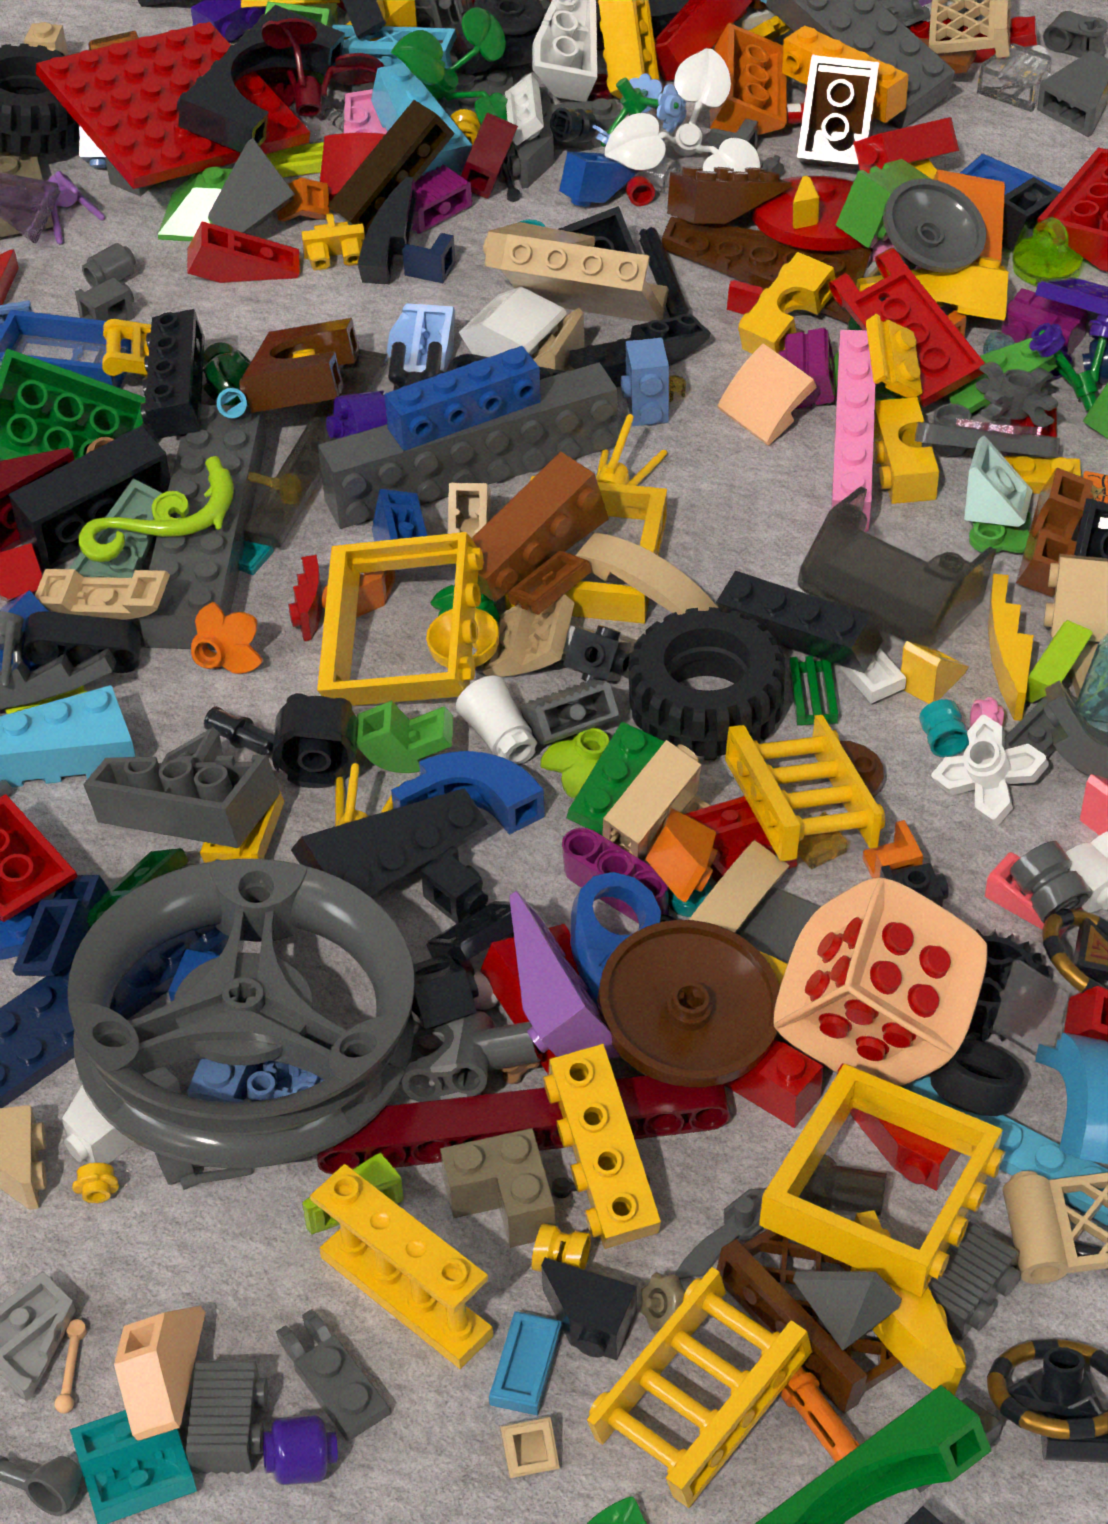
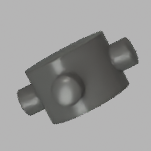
(773, 165)

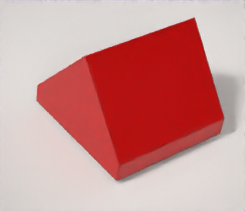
(742, 297)

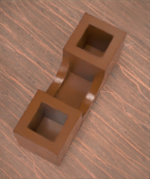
(1052, 527)

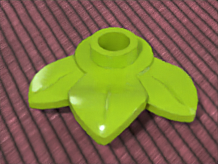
(575, 759)

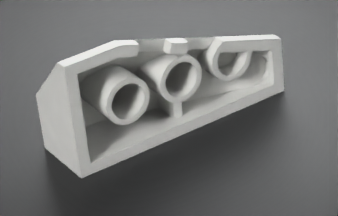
(567, 49)

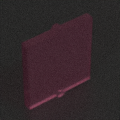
(998, 426)

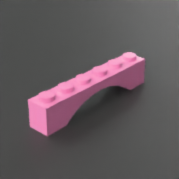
(854, 419)

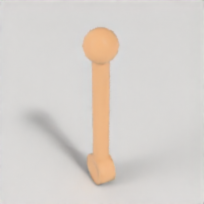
(75, 1331)

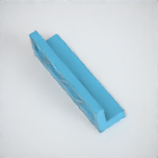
(389, 37)

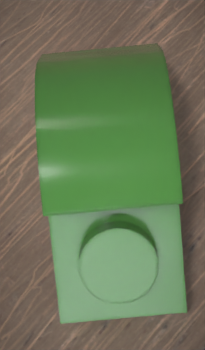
(400, 743)

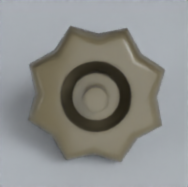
(661, 1299)

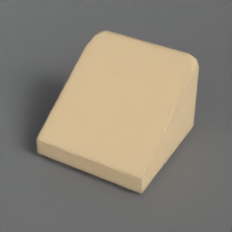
(529, 1446)

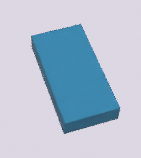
(525, 1363)

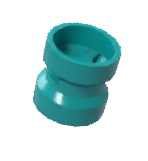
(944, 728)

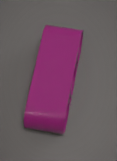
(591, 855)

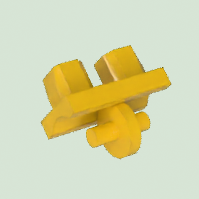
(332, 240)

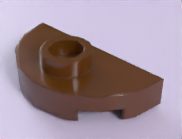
(866, 764)

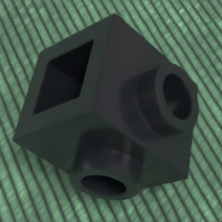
(598, 654)

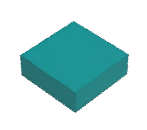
(254, 557)

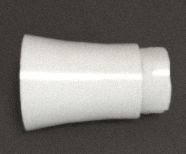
(496, 719)

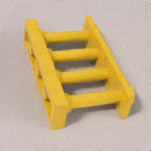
(776, 806)
(403, 1266)
(720, 1429)

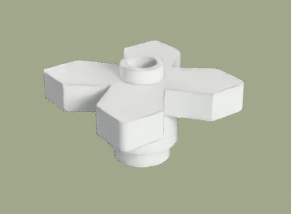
(989, 769)

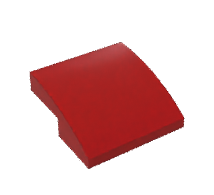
(343, 156)
(735, 830)

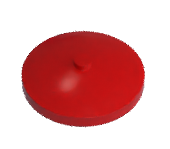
(776, 216)

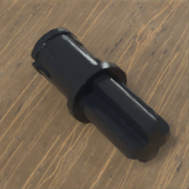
(240, 731)

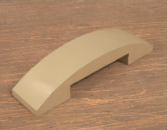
(644, 572)
(103, 597)
(741, 888)

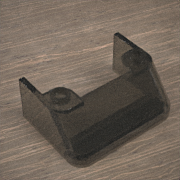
(899, 590)

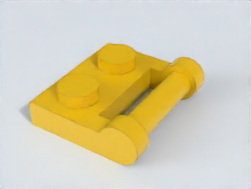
(116, 362)

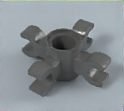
(1016, 394)

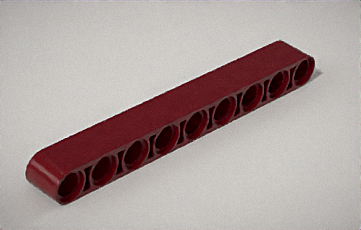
(417, 1131)

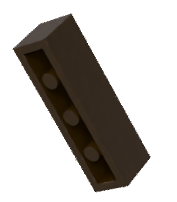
(400, 154)

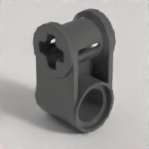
(1076, 34)

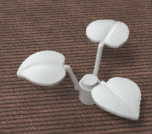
(698, 79)

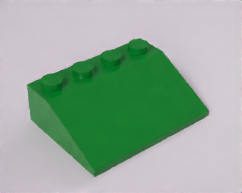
(58, 409)

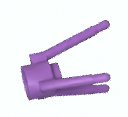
(67, 197)

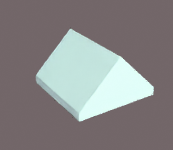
(995, 489)

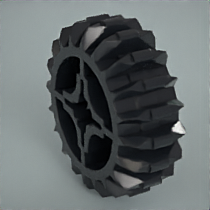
(1000, 957)

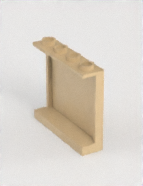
(584, 277)

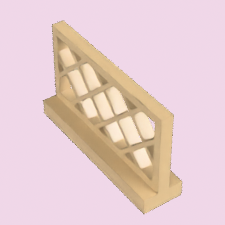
(994, 25)

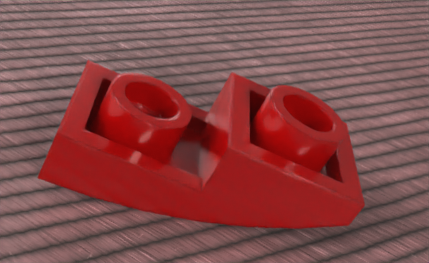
(308, 598)

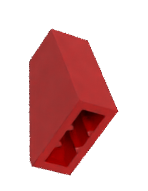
(908, 143)

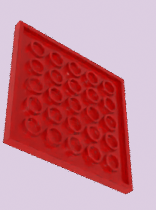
(130, 97)

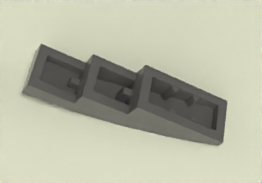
(52, 678)

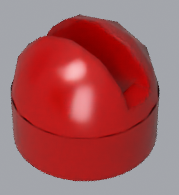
(637, 194)

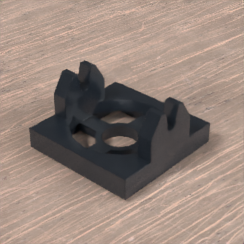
(474, 934)

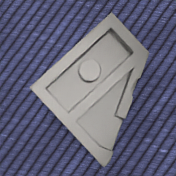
(31, 1331)

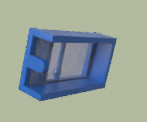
(61, 341)

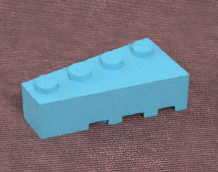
(395, 90)
(63, 738)

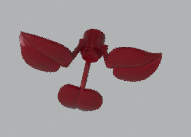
(349, 68)

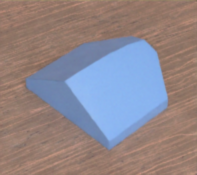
(420, 326)

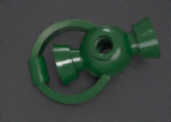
(223, 369)

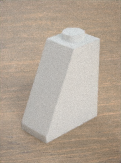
(89, 1132)

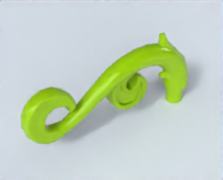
(163, 525)

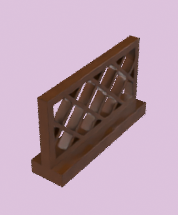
(764, 1297)

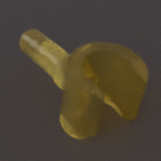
(677, 384)
(288, 485)

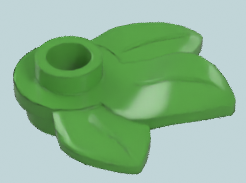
(999, 536)

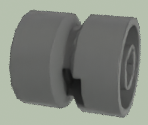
(1047, 876)

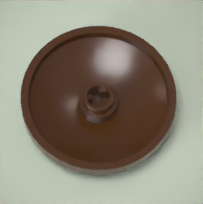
(689, 1003)

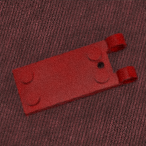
(942, 351)

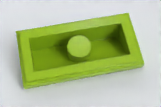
(1057, 659)

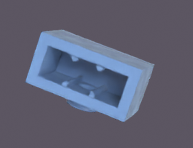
(646, 381)

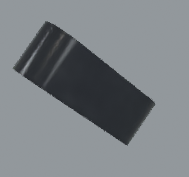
(80, 638)

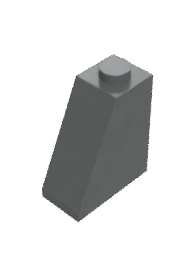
(1077, 93)
(250, 192)

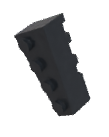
(392, 844)

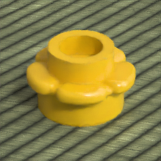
(95, 1182)

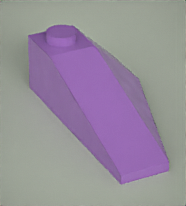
(552, 991)

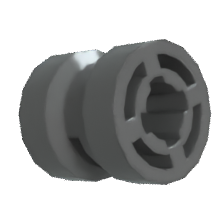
(947, 415)

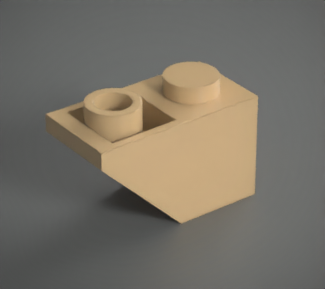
(20, 1144)

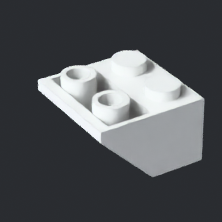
(512, 321)

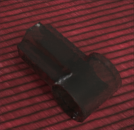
(845, 1188)

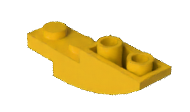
(919, 1331)

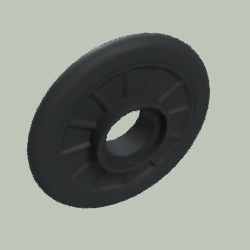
(525, 19)

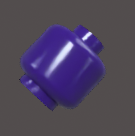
(299, 1450)

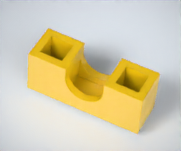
(799, 286)
(906, 466)

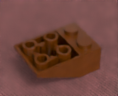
(720, 193)

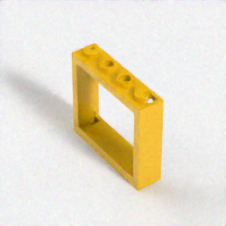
(614, 600)
(341, 609)
(853, 1242)

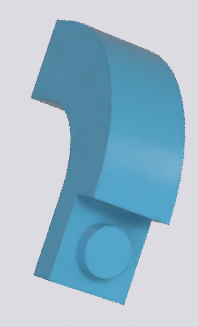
(1085, 1073)

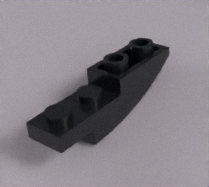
(679, 334)

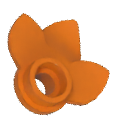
(229, 637)

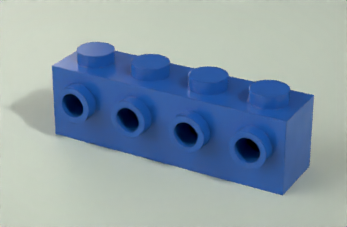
(462, 398)

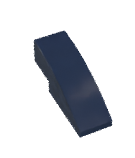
(59, 927)

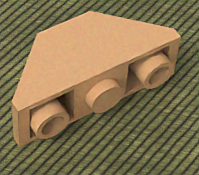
(156, 1369)

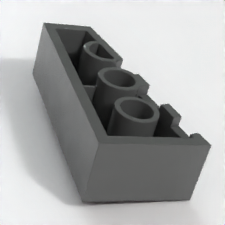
(184, 797)

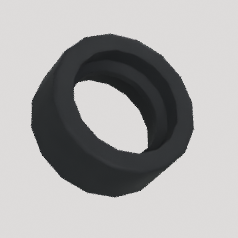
(979, 1079)

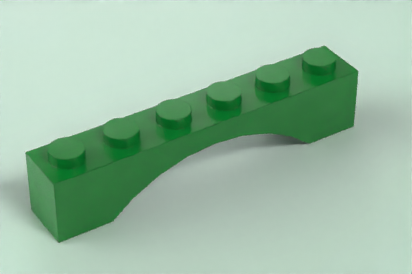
(919, 1448)

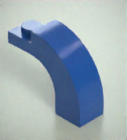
(490, 781)

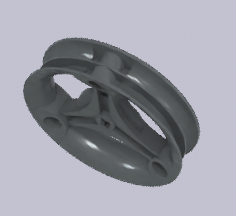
(241, 1013)

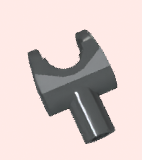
(466, 1056)

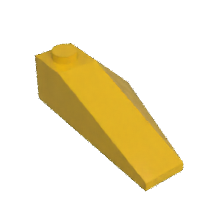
(972, 291)

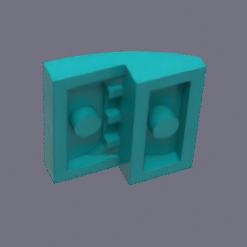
(127, 1473)

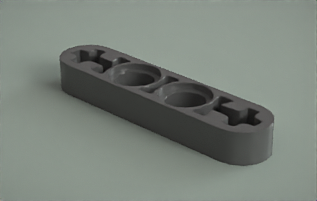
(968, 438)

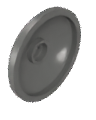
(934, 225)

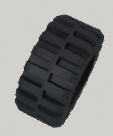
(29, 113)
(706, 646)

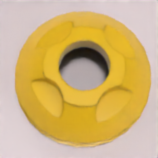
(440, 631)

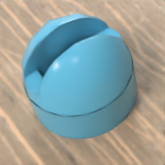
(228, 395)

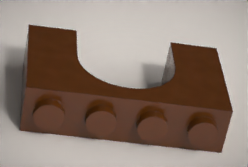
(283, 381)

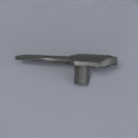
(740, 1222)

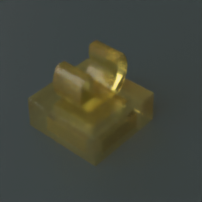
(821, 847)

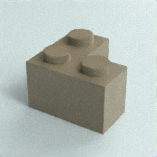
(501, 1175)

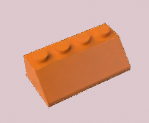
(756, 82)

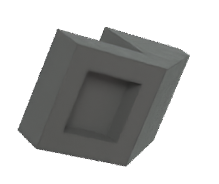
(533, 157)

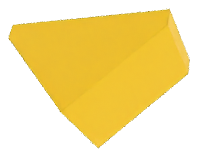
(929, 671)

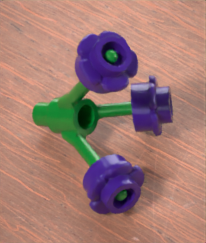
(1050, 341)

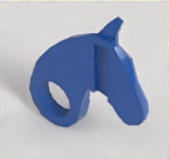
(592, 942)

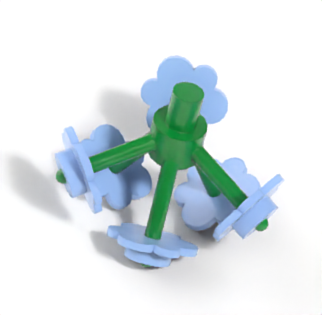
(641, 96)

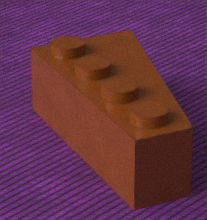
(540, 520)

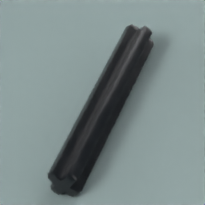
(663, 271)

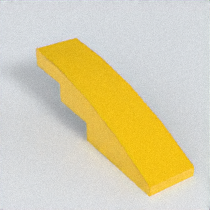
(1008, 649)

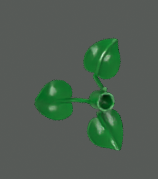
(423, 57)

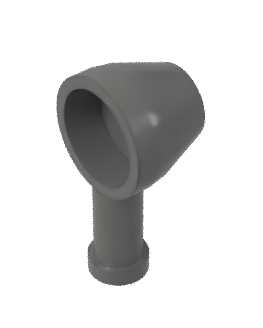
(49, 1486)

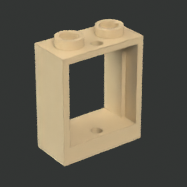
(663, 784)

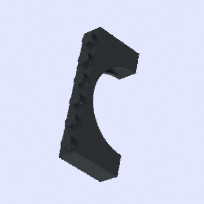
(216, 106)

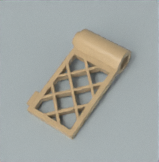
(1043, 1227)

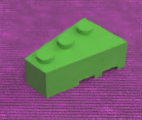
(867, 198)

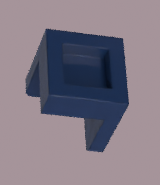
(431, 263)

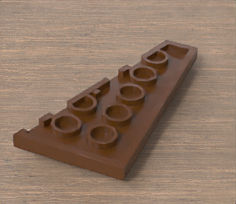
(755, 256)

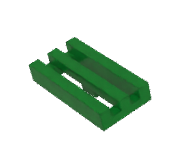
(811, 667)

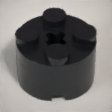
(315, 740)

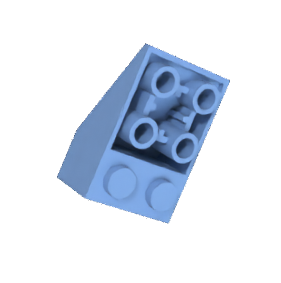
(254, 1082)

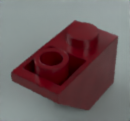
(488, 154)

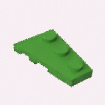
(1010, 357)

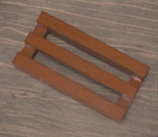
(549, 582)

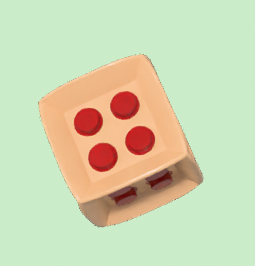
(881, 983)

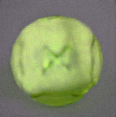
(1046, 255)

